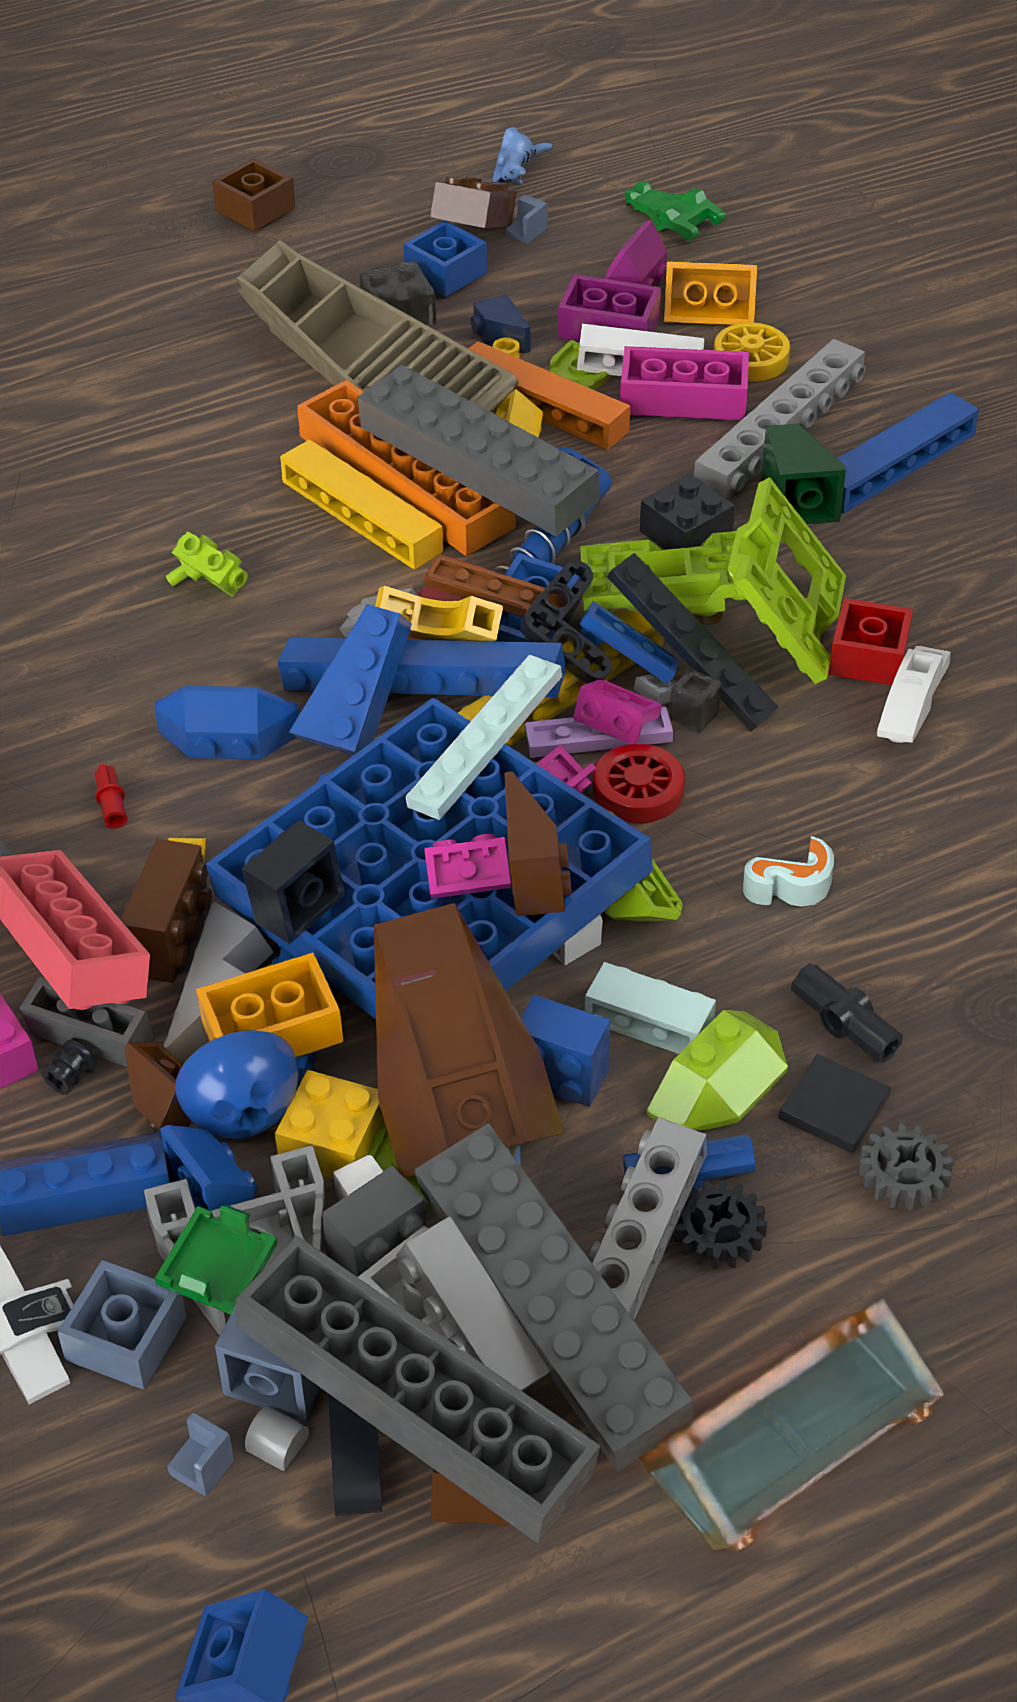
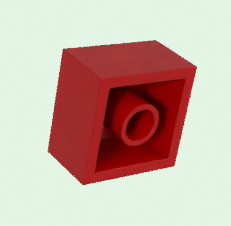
(870, 641)

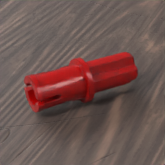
(110, 796)

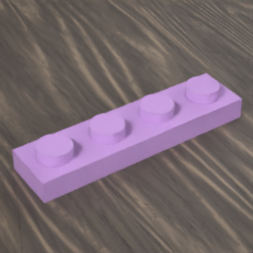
(577, 737)

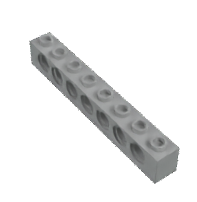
(797, 401)

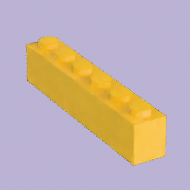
(362, 504)

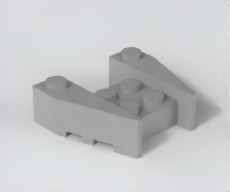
(287, 1213)

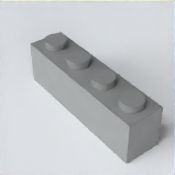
(468, 1304)

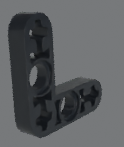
(553, 617)

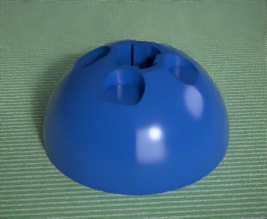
(238, 1083)

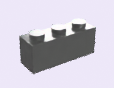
(100, 1029)

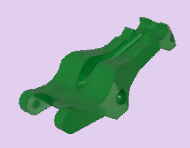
(674, 211)

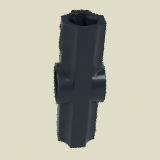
(846, 1013)

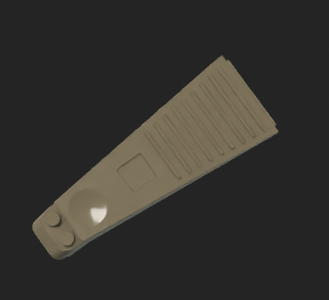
(358, 335)

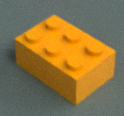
(277, 999)

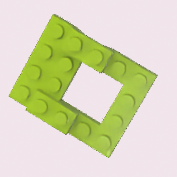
(699, 590)
(777, 601)

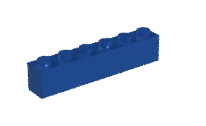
(906, 448)

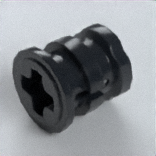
(68, 1067)

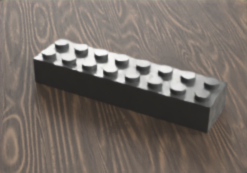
(479, 450)
(558, 1298)
(418, 1388)

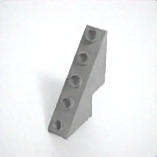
(225, 950)

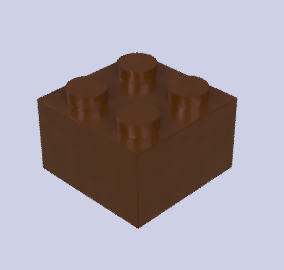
(254, 194)

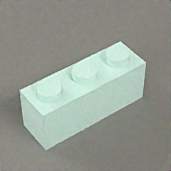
(649, 1008)

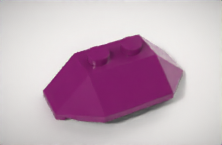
(641, 259)

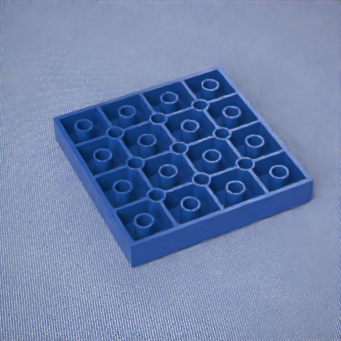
(385, 861)

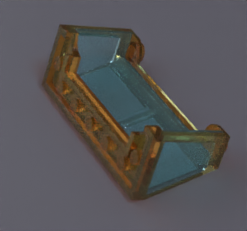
(793, 1425)

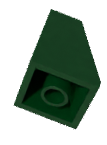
(804, 473)

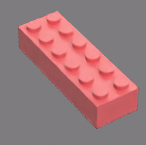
(70, 931)

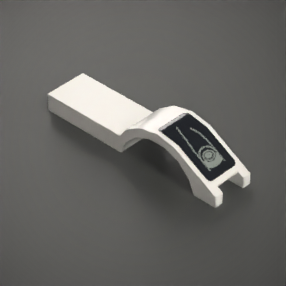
(33, 1313)

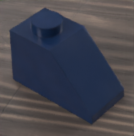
(500, 319)

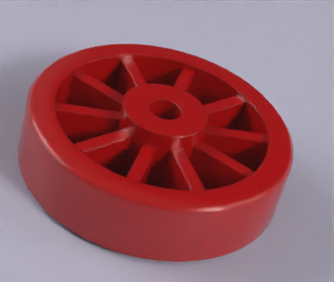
(639, 791)

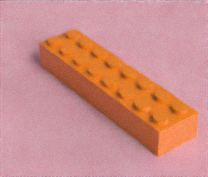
(465, 516)

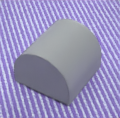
(275, 1438)

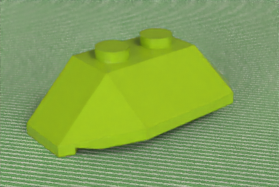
(648, 900)
(720, 1073)

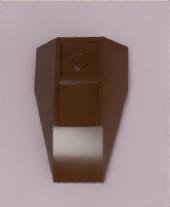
(451, 1044)

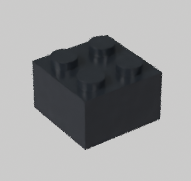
(685, 514)
(293, 881)

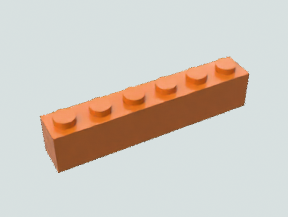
(565, 402)

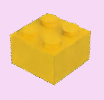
(333, 1118)

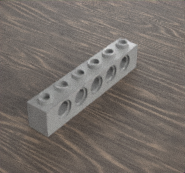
(663, 1146)

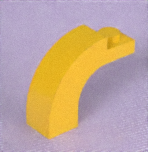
(444, 620)

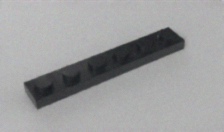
(692, 640)

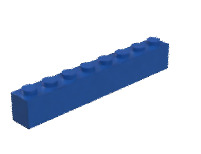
(425, 665)

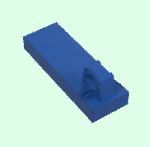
(602, 625)

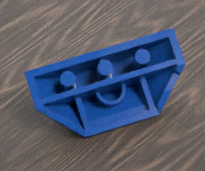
(225, 721)

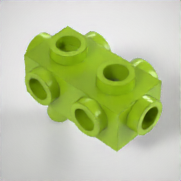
(202, 559)

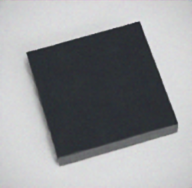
(834, 1103)

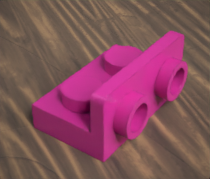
(615, 710)
(467, 866)

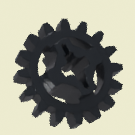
(726, 1223)

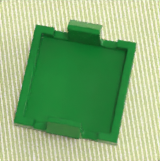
(216, 1258)

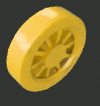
(766, 347)

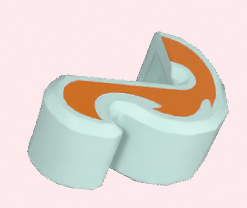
(790, 881)

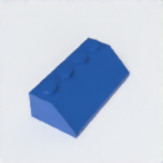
(80, 1183)

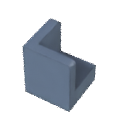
(531, 219)
(203, 1456)

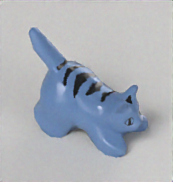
(515, 154)

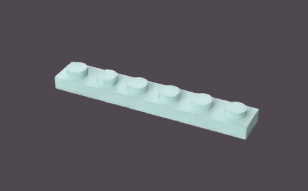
(483, 737)

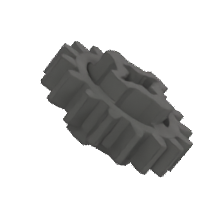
(906, 1166)

